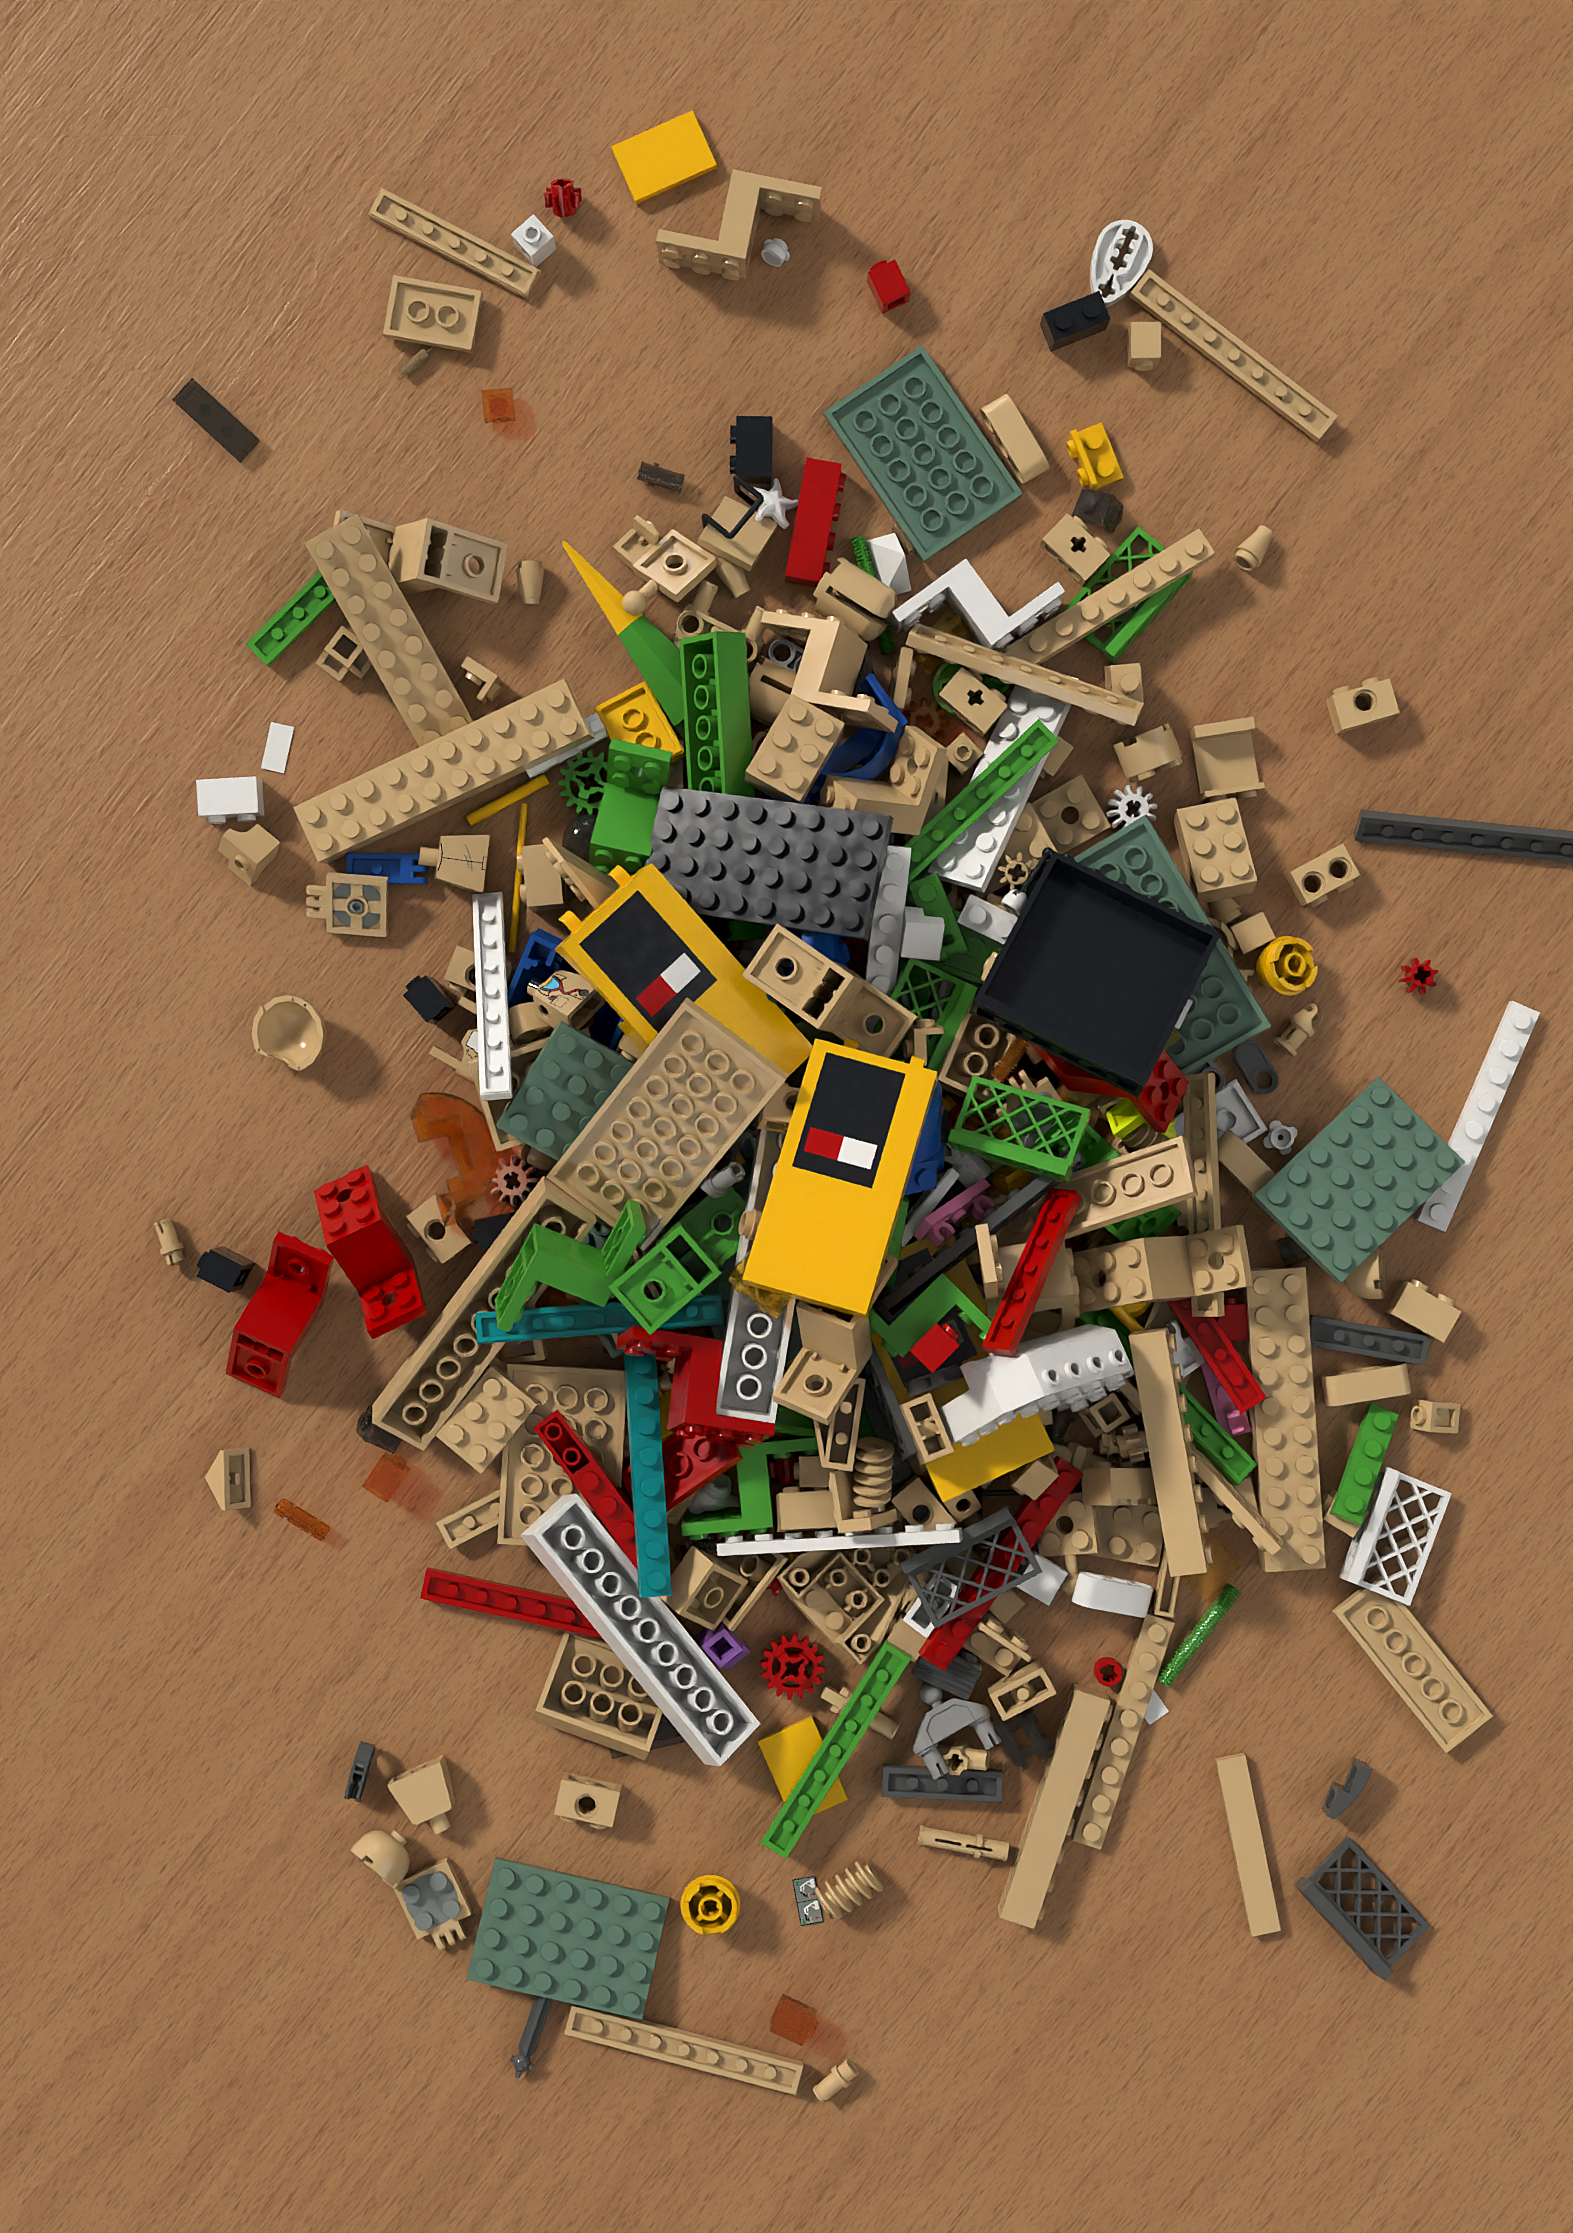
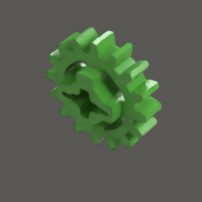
(574, 776)

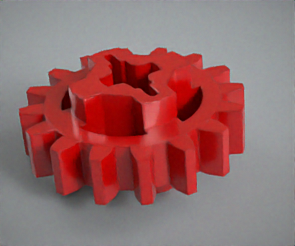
(782, 1674)

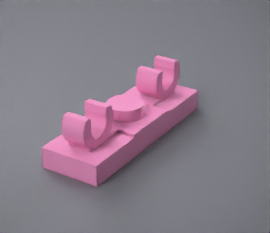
(954, 1212)
(1223, 1407)

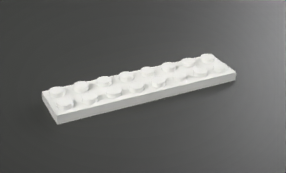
(978, 849)

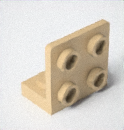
(847, 1514)
(996, 1645)

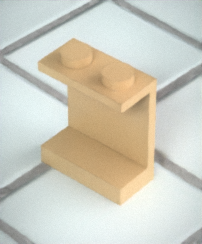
(1225, 760)

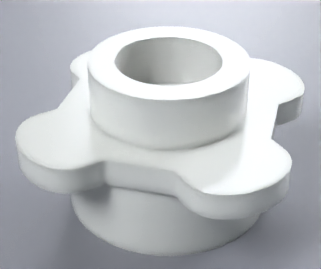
(1283, 1145)

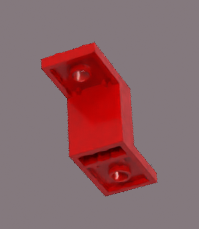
(1157, 1100)
(370, 1251)
(279, 1314)
(694, 1386)

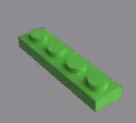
(292, 620)
(1364, 1464)

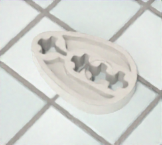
(1135, 263)

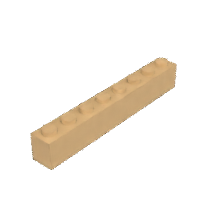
(1169, 1451)
(1054, 1806)

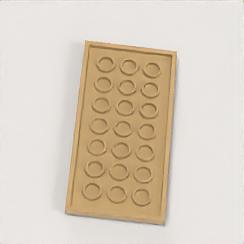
(668, 1121)

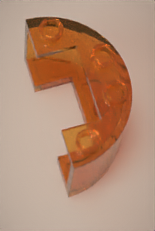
(471, 1145)

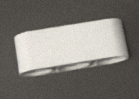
(1112, 1594)

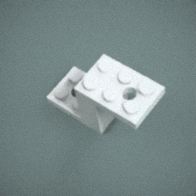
(976, 607)

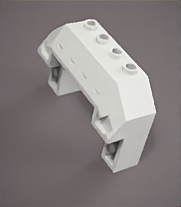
(1044, 1373)

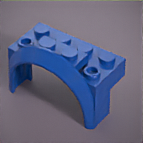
(868, 746)

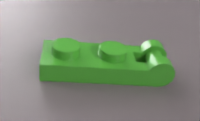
(932, 898)

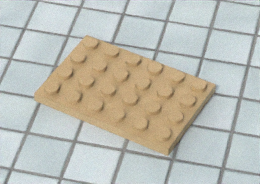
(530, 1474)

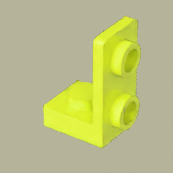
(1126, 1118)

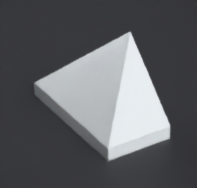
(890, 562)

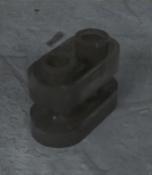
(1039, 1743)

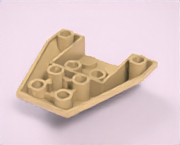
(580, 875)
(849, 1593)

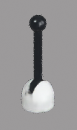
(1016, 899)

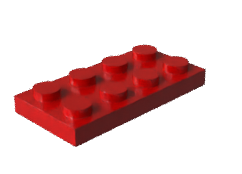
(690, 1466)

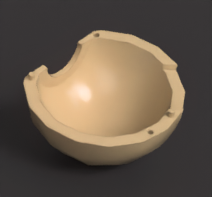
(290, 1031)

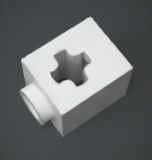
(534, 241)

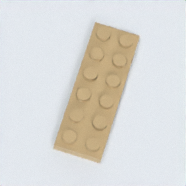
(1413, 1665)

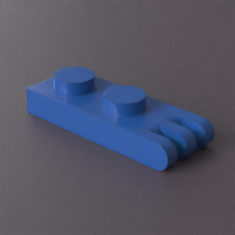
(399, 867)

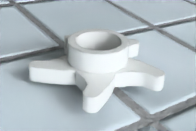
(774, 505)

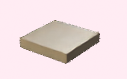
(747, 543)

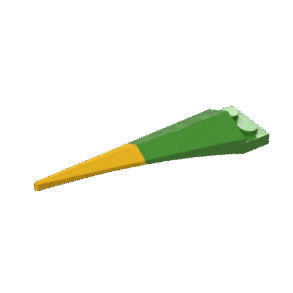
(649, 648)

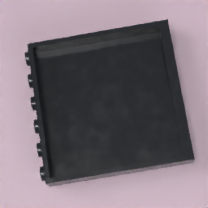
(1095, 973)

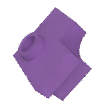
(722, 1646)

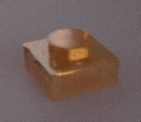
(498, 405)

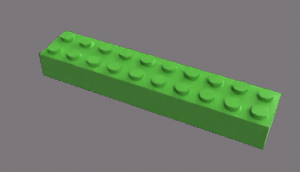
(718, 724)

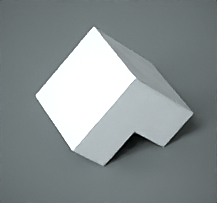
(921, 935)
(1045, 1584)

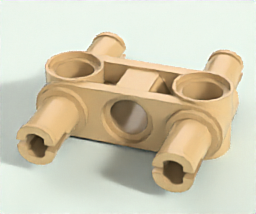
(707, 624)

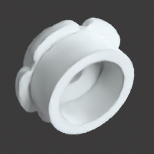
(775, 252)

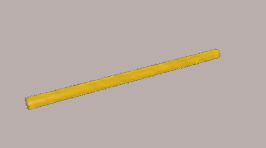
(518, 880)

